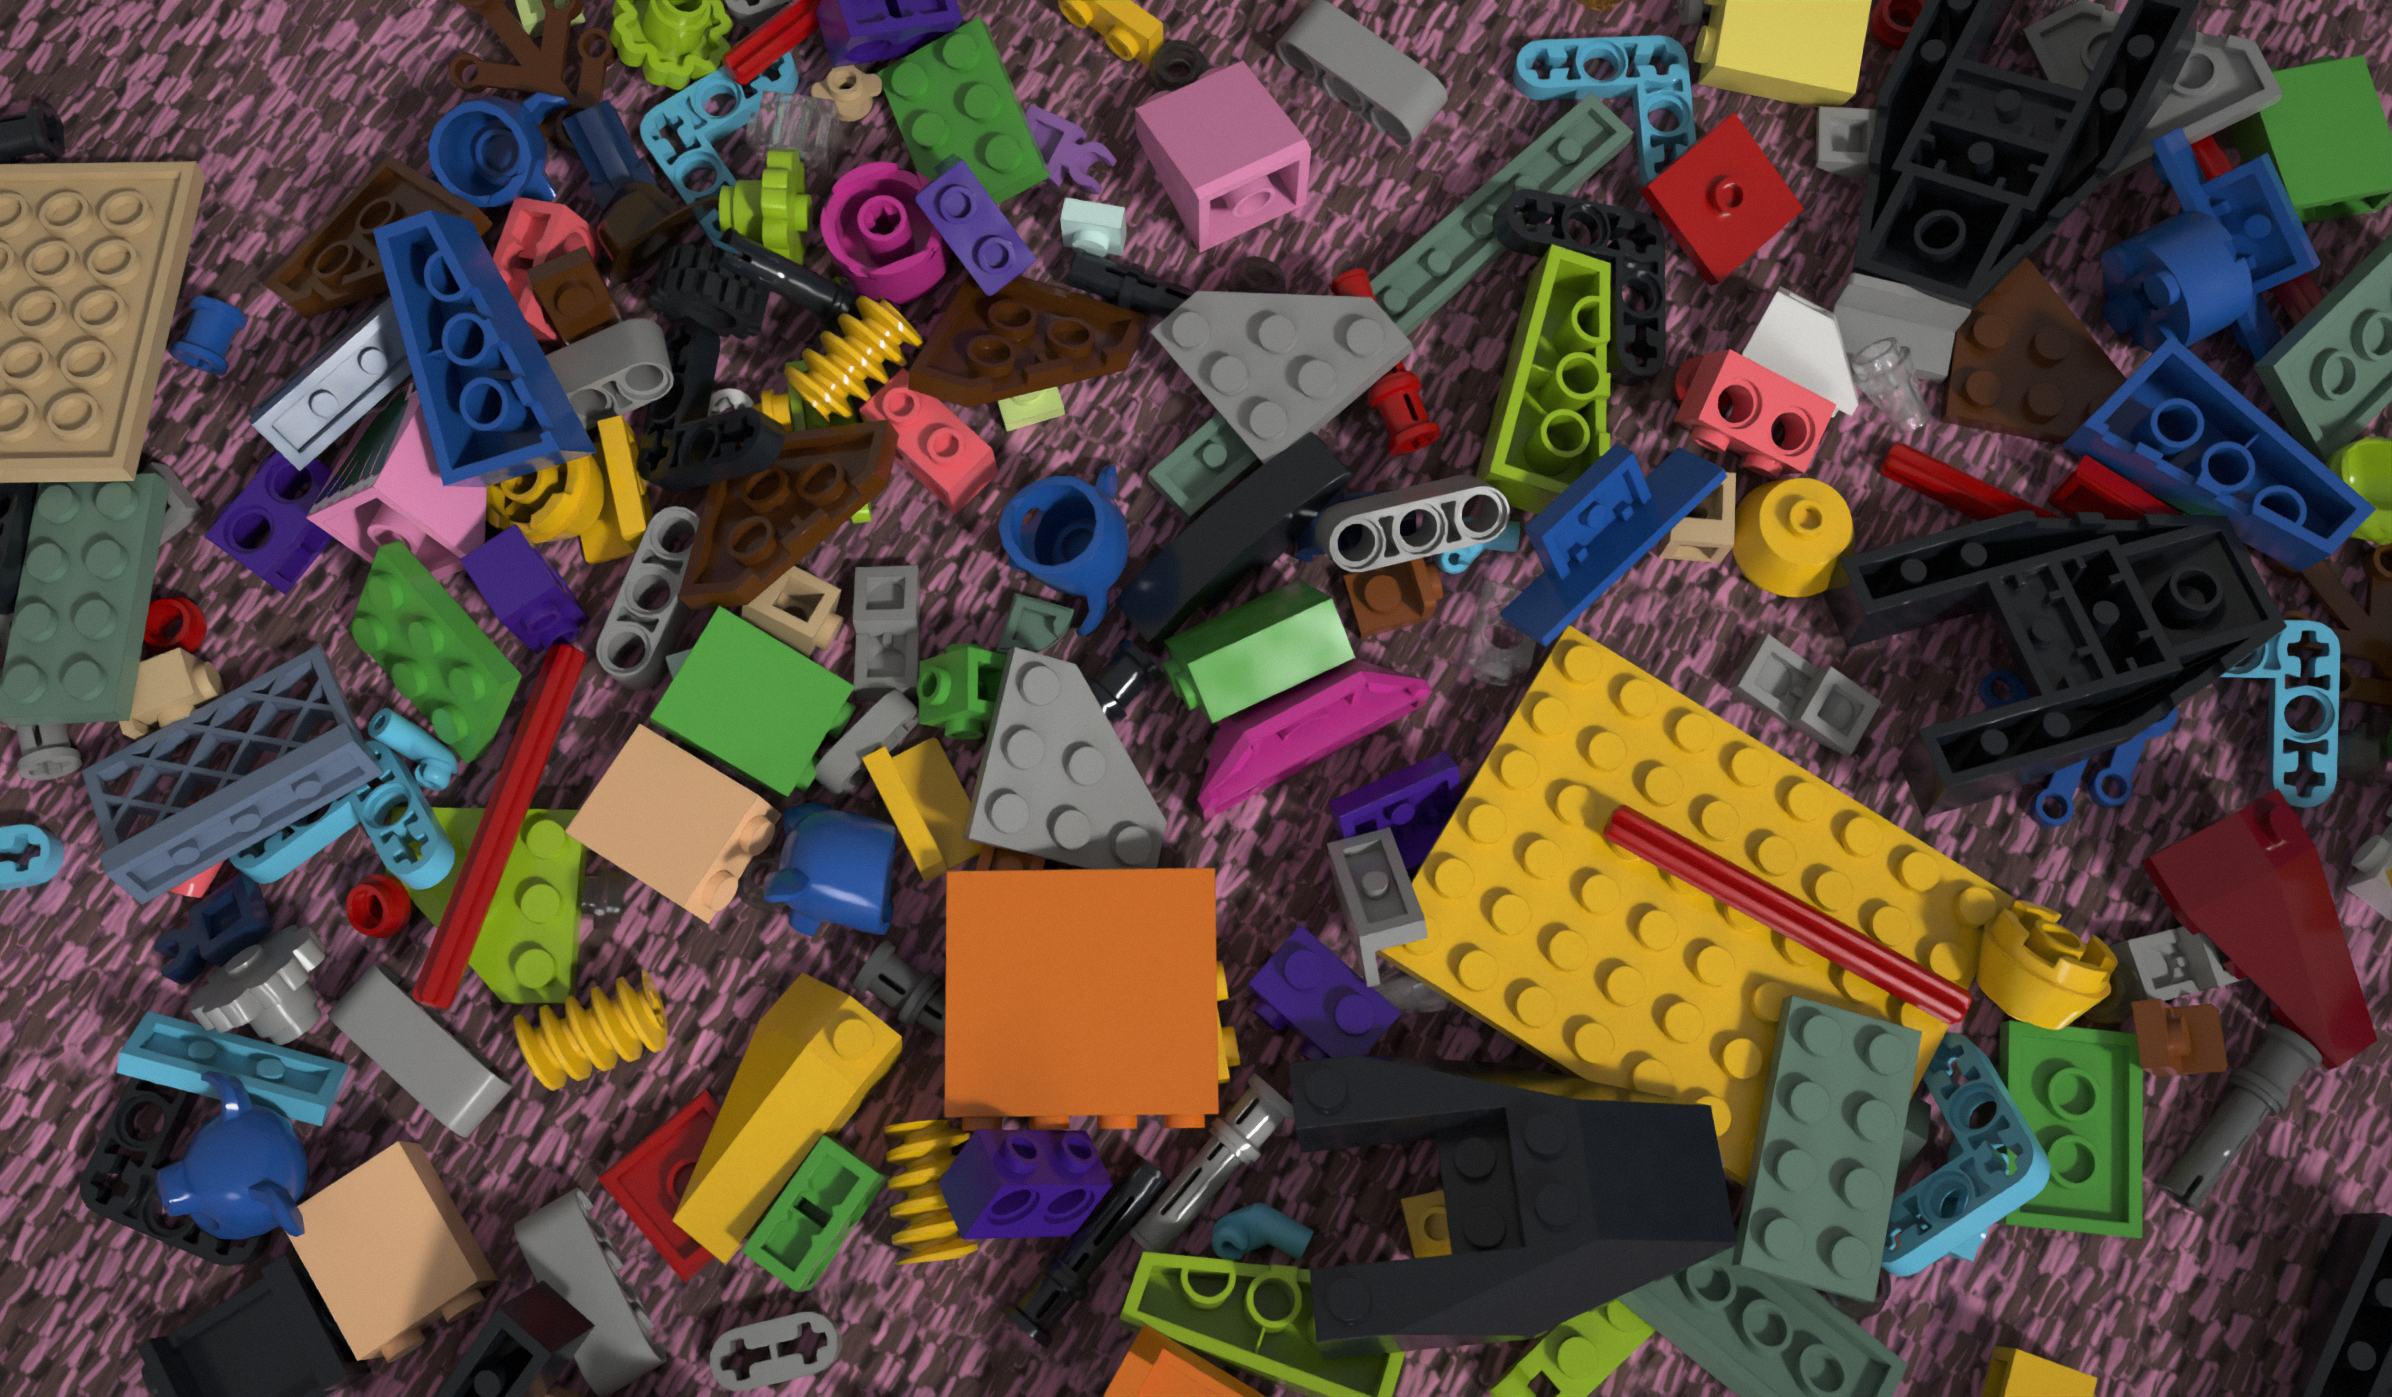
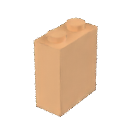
(675, 823)
(391, 1253)

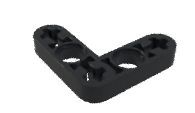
(1637, 269)
(679, 438)
(141, 1205)

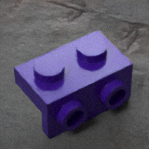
(1410, 802)
(1319, 1000)

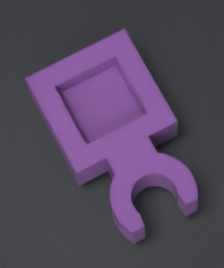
(1064, 149)

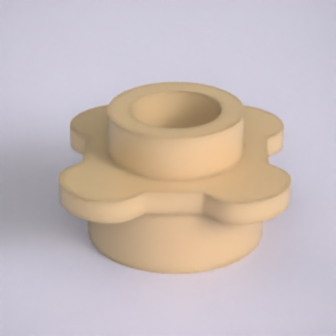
(851, 102)

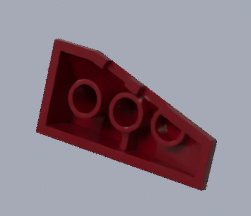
(2266, 904)

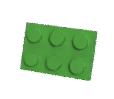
(963, 103)
(433, 651)
(2087, 1113)

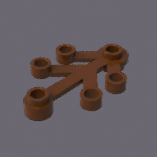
(539, 68)
(2363, 633)

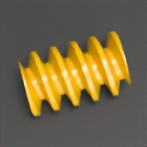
(853, 358)
(594, 1033)
(926, 1158)

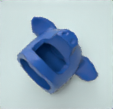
(494, 149)
(1074, 540)
(834, 869)
(239, 1169)

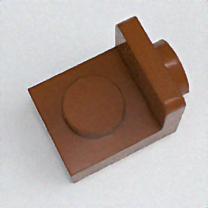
(1392, 596)
(2179, 1038)

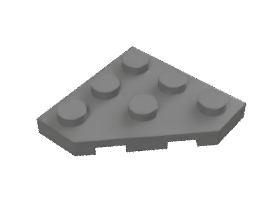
(2215, 88)
(1280, 359)
(1059, 776)

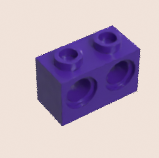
(883, 28)
(271, 506)
(525, 590)
(1024, 1183)

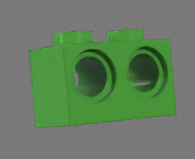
(815, 1214)

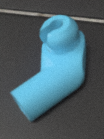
(1458, 560)
(410, 740)
(1256, 1227)

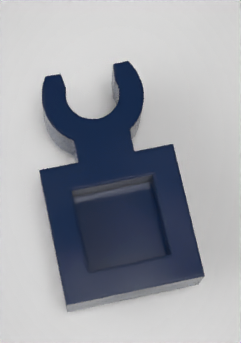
(220, 929)

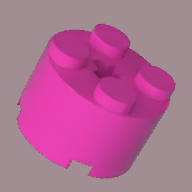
(883, 235)

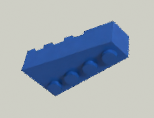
(473, 357)
(2216, 454)

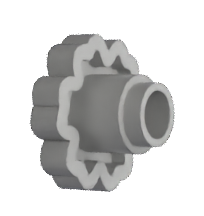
(265, 987)

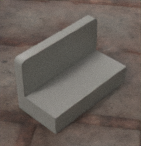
(1881, 309)
(1374, 897)

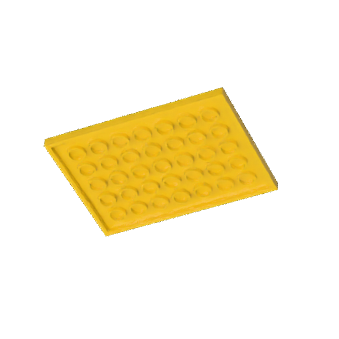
(1628, 966)

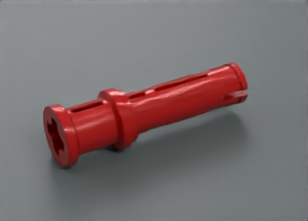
(1396, 391)

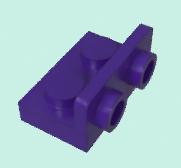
(973, 226)

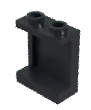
(257, 1344)

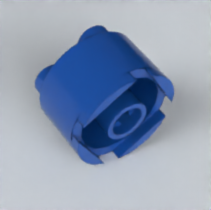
(2175, 282)

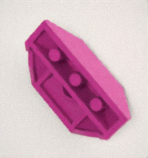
(1303, 727)

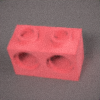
(534, 235)
(1757, 401)
(933, 442)

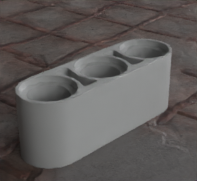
(1363, 70)
(614, 370)
(1439, 532)
(628, 620)
(418, 1052)
(583, 1268)

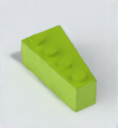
(1554, 385)
(1251, 1322)

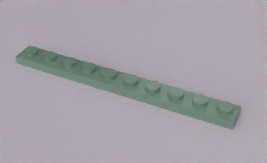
(1417, 282)

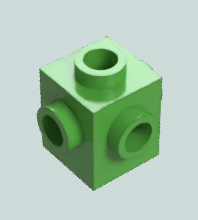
(960, 689)

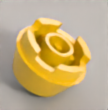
(549, 502)
(1792, 536)
(2041, 968)

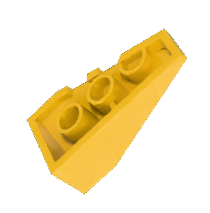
(797, 1081)

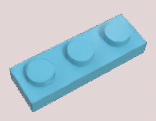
(277, 1077)

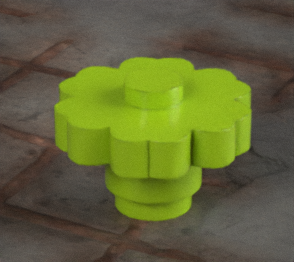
(671, 38)
(773, 208)

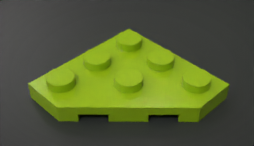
(535, 918)

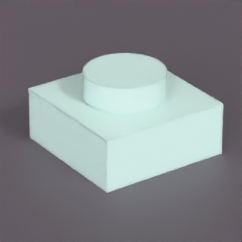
(1093, 227)

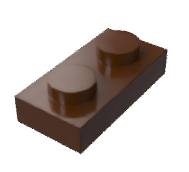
(575, 295)

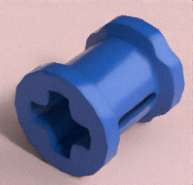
(208, 335)

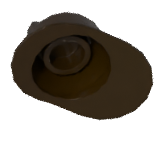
(642, 225)

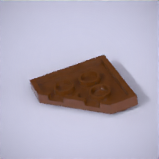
(342, 256)
(1022, 342)
(2026, 364)
(774, 518)

